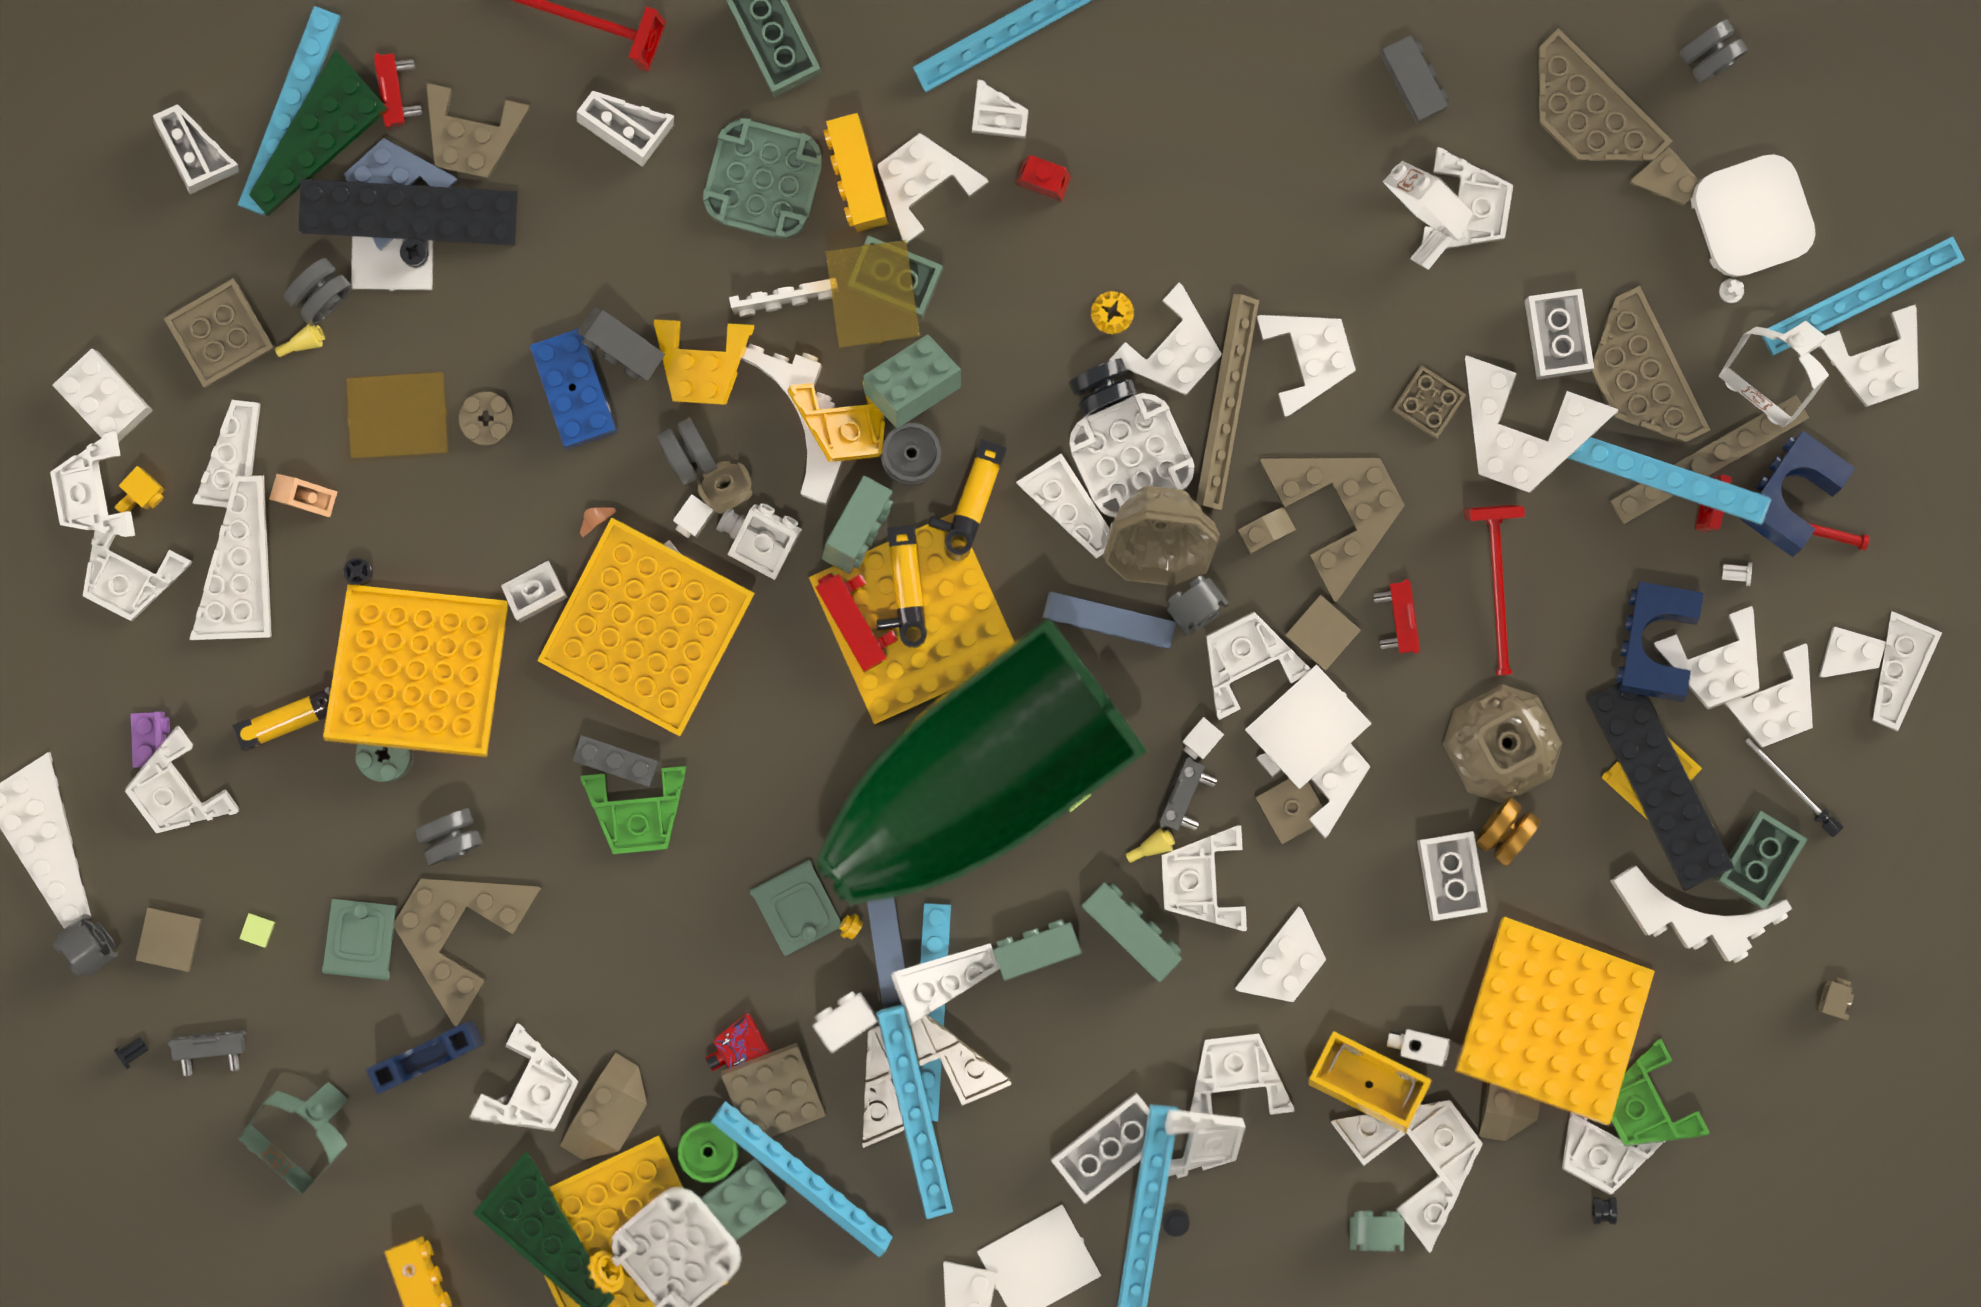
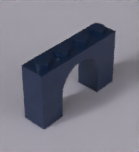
(1805, 459)
(1639, 672)
(425, 1057)

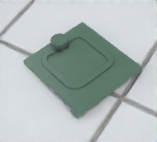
(794, 902)
(356, 944)

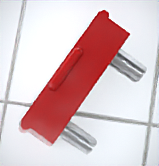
(389, 89)
(1404, 617)

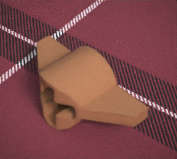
(594, 518)

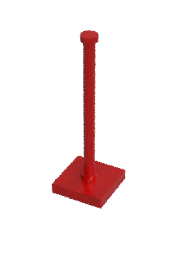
(645, 38)
(1494, 516)
(1710, 520)

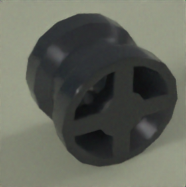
(418, 256)
(353, 569)
(1604, 1210)

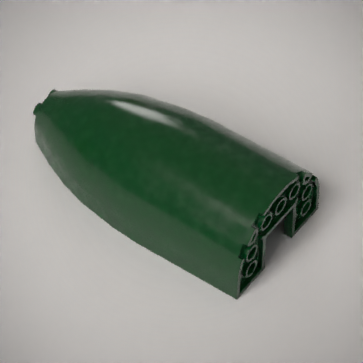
(978, 772)

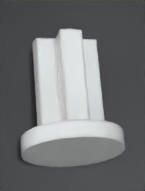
(1731, 290)
(1737, 572)

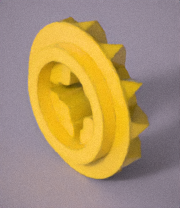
(1116, 324)
(615, 1277)

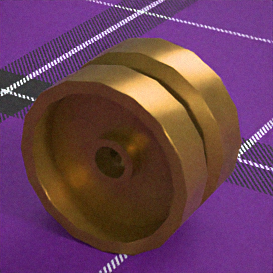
(1503, 829)

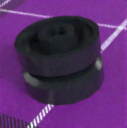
(1101, 383)

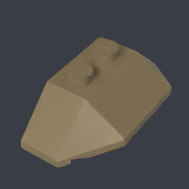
(608, 1111)
(1506, 1113)

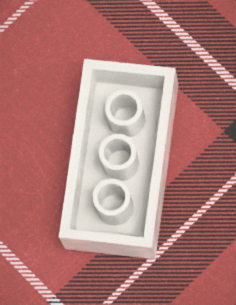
(1105, 1149)

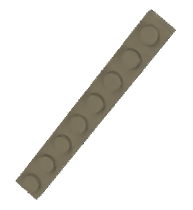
(1227, 402)
(1710, 459)

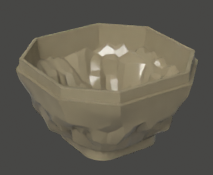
(1161, 538)
(1477, 748)

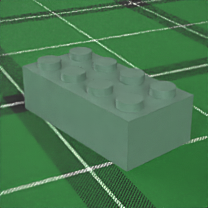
(775, 43)
(1131, 931)

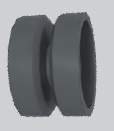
(1712, 50)
(317, 292)
(907, 439)
(687, 451)
(449, 839)

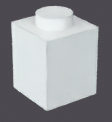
(693, 517)
(1201, 739)

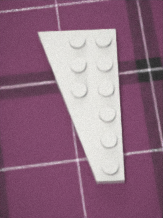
(238, 578)

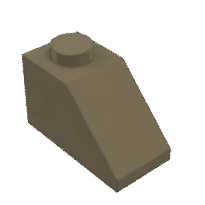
(1265, 530)

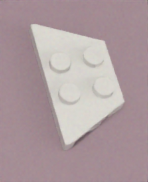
(1286, 962)

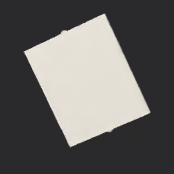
(386, 269)
(1308, 726)
(1040, 1261)

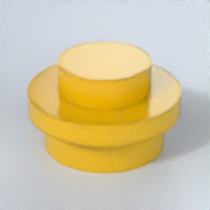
(850, 926)

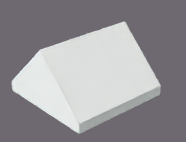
(534, 591)

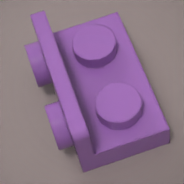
(148, 734)

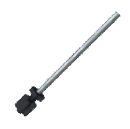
(1831, 825)

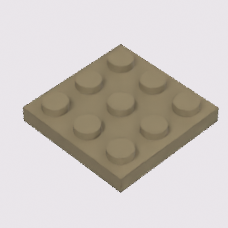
(219, 333)
(774, 1091)

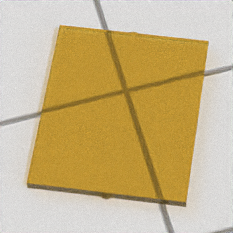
(872, 293)
(397, 415)

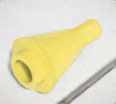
(307, 338)
(1157, 843)

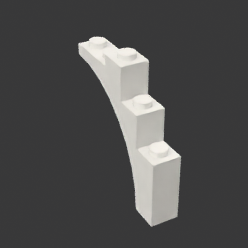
(820, 473)
(1728, 933)

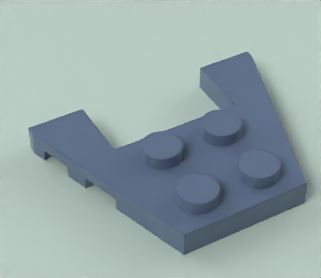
(394, 165)

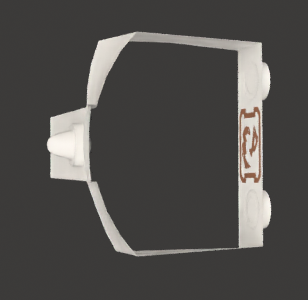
(1432, 204)
(1804, 340)

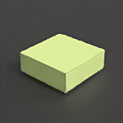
(257, 930)

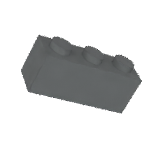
(1414, 79)
(620, 344)
(616, 761)

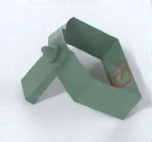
(318, 1112)

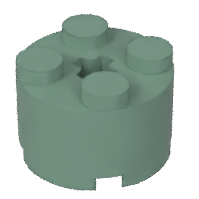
(387, 770)
(1376, 1232)

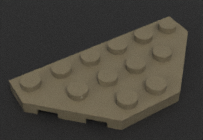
(1589, 110)
(1641, 372)

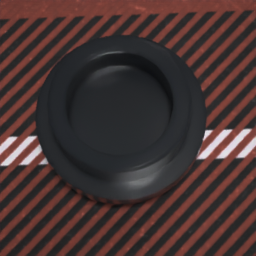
(1176, 1222)

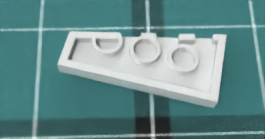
(781, 296)
(1067, 502)
(1903, 665)
(939, 981)

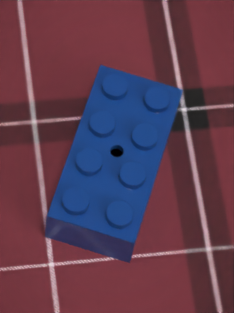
(581, 413)

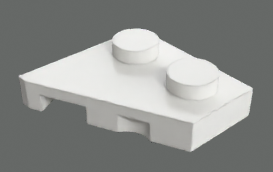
(998, 114)
(1850, 653)

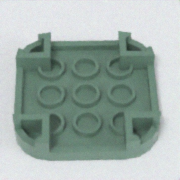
(763, 179)

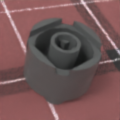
(1197, 605)
(85, 946)

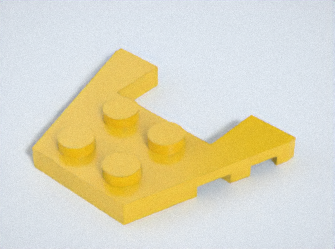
(700, 374)
(841, 431)

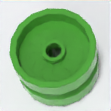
(707, 1167)

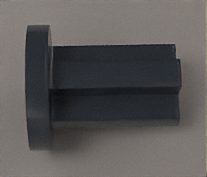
(131, 1052)

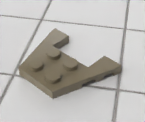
(469, 145)

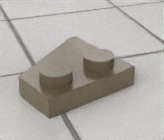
(1667, 178)

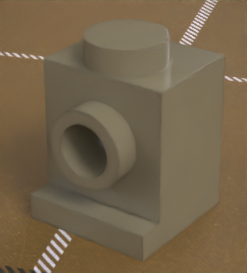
(1836, 998)

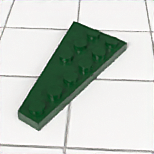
(326, 123)
(535, 1225)

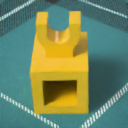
(140, 489)

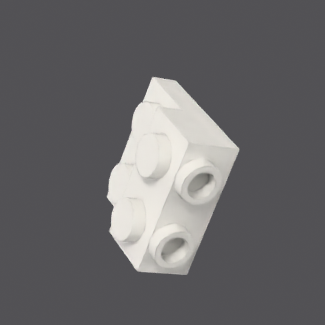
(765, 540)

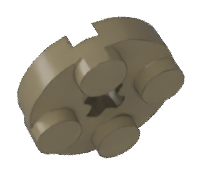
(496, 429)
(723, 499)

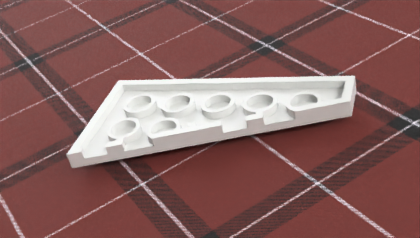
(41, 837)

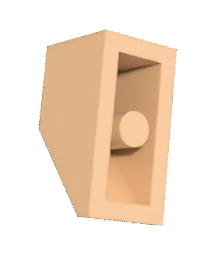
(303, 495)

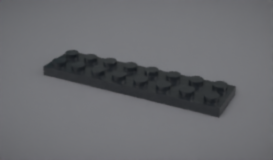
(407, 212)
(1660, 785)

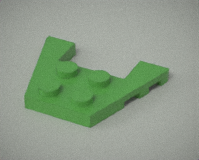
(637, 823)
(1640, 1114)

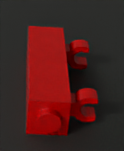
(851, 622)

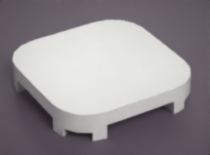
(1753, 215)
(1130, 449)
(676, 1250)

